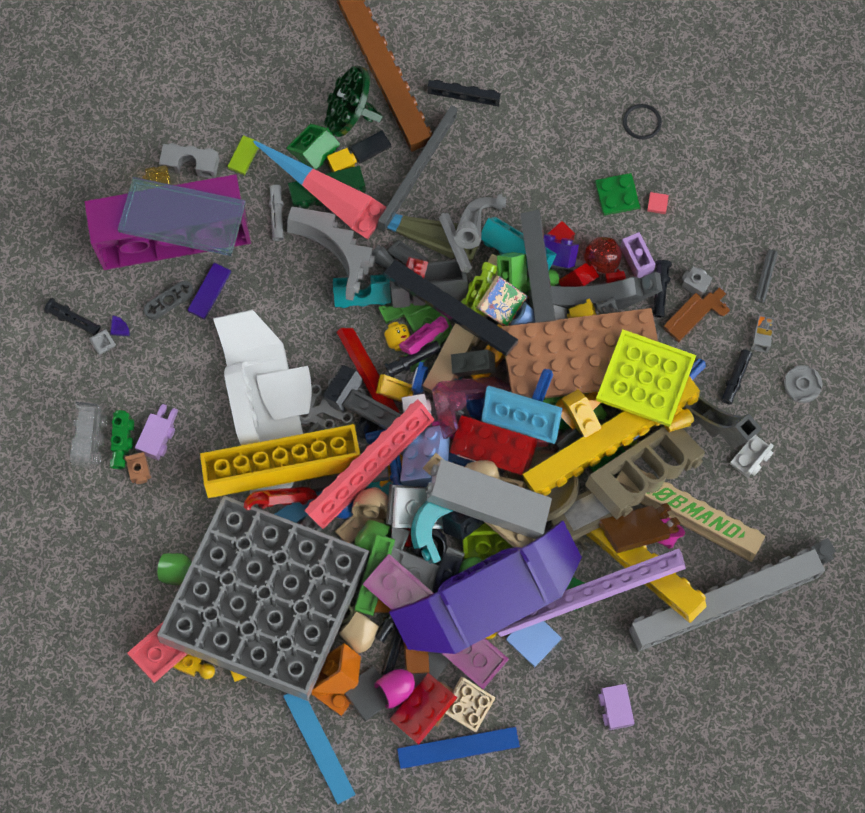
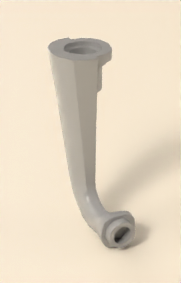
(469, 228)

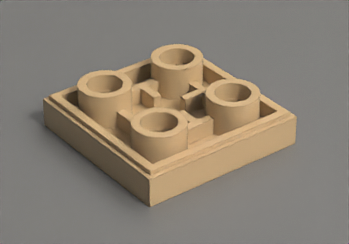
(470, 705)

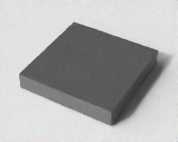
(365, 697)

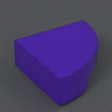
(119, 327)

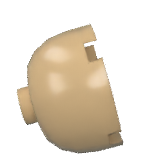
(371, 505)

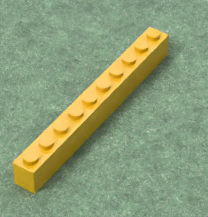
(589, 450)

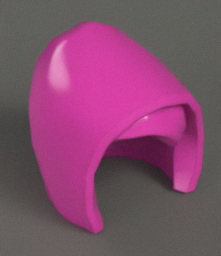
(397, 686)

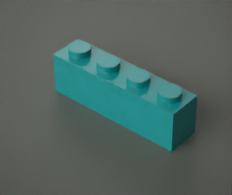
(507, 239)

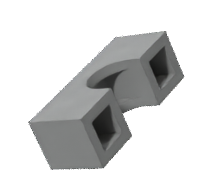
(175, 156)

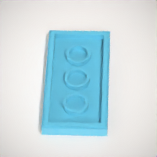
(521, 414)

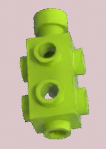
(482, 284)

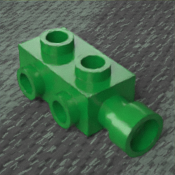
(121, 438)

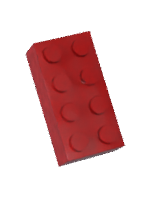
(492, 443)

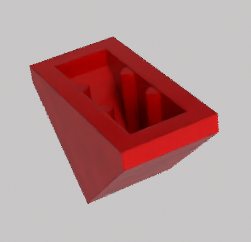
(579, 276)

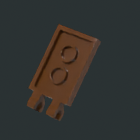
(639, 528)

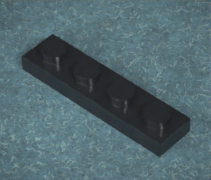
(465, 93)

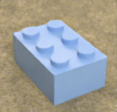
(419, 453)

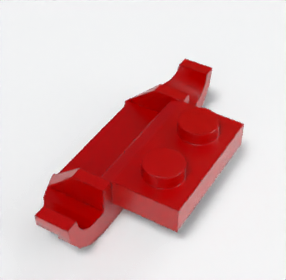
(284, 496)

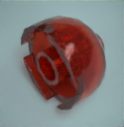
(603, 254)

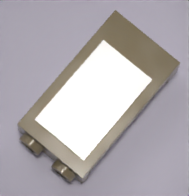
(583, 515)

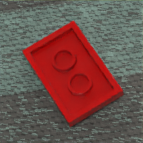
(423, 708)

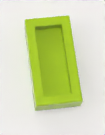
(243, 155)

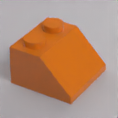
(339, 671)

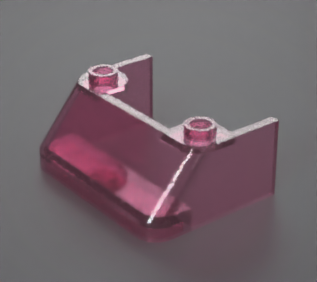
(452, 397)

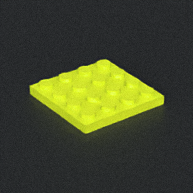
(646, 378)

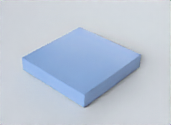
(534, 642)

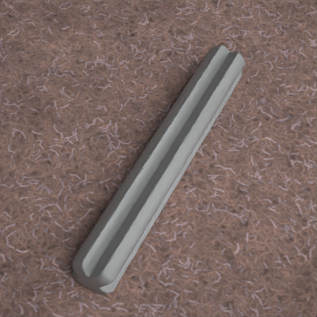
(459, 252)

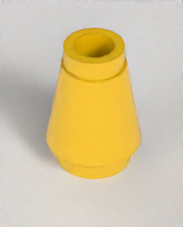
(681, 420)

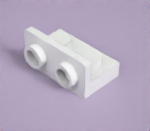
(751, 455)

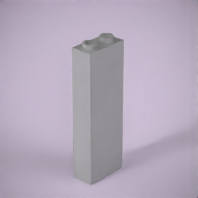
(488, 499)

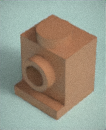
(138, 460)

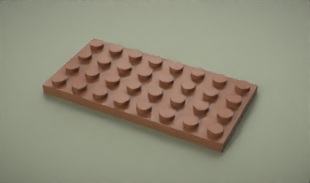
(573, 348)

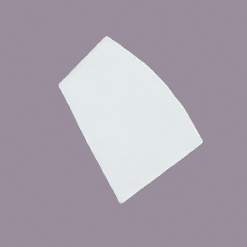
(286, 392)

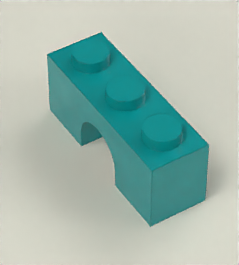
(376, 293)

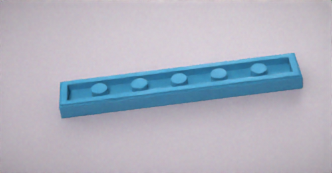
(320, 748)

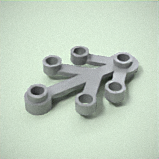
(325, 408)

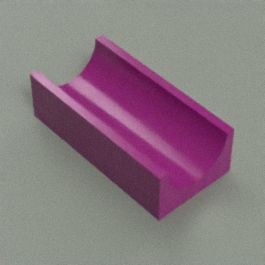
(123, 250)

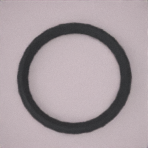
(642, 106)

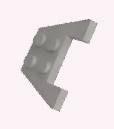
(414, 564)

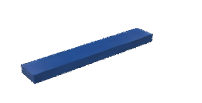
(458, 748)

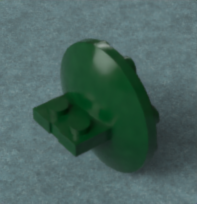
(350, 102)

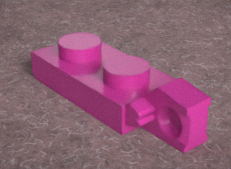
(423, 336)

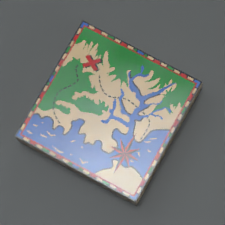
(502, 301)

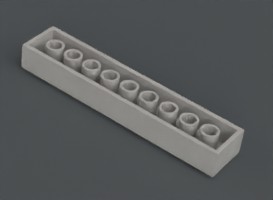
(730, 598)

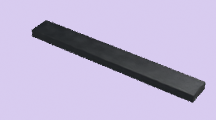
(451, 307)

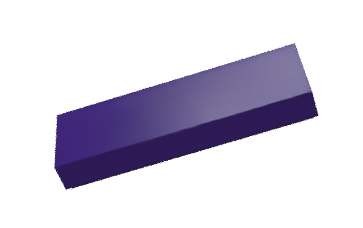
(209, 291)

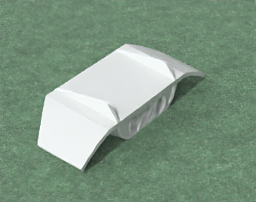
(253, 351)

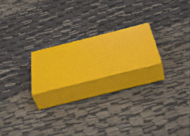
(393, 388)

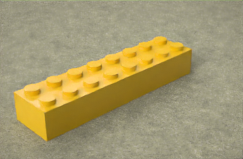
(279, 461)

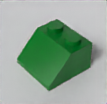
(313, 145)

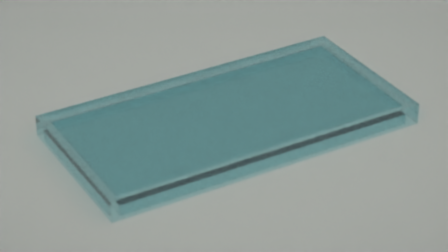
(182, 216)

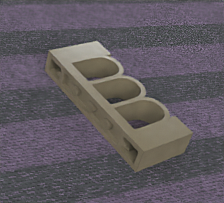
(616, 497)

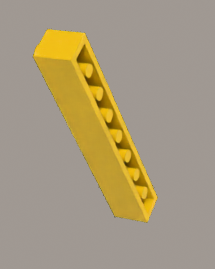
(671, 588)

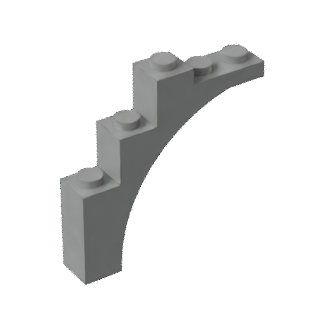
(324, 230)

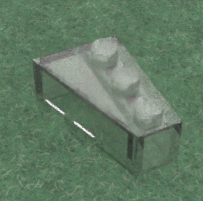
(87, 435)

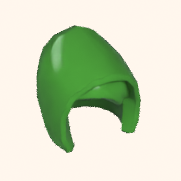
(366, 536)
(173, 568)

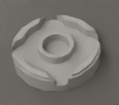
(803, 384)

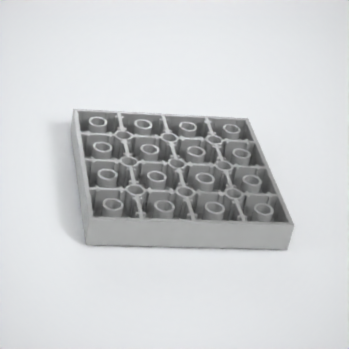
(264, 597)

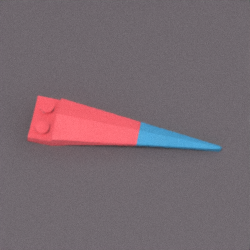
(350, 205)

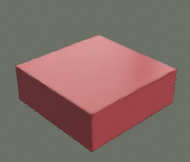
(657, 203)

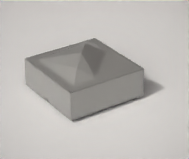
(102, 342)

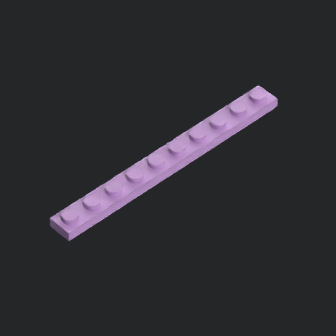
(603, 588)

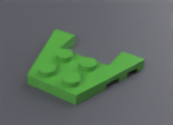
(416, 318)

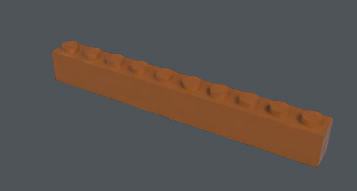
(386, 73)

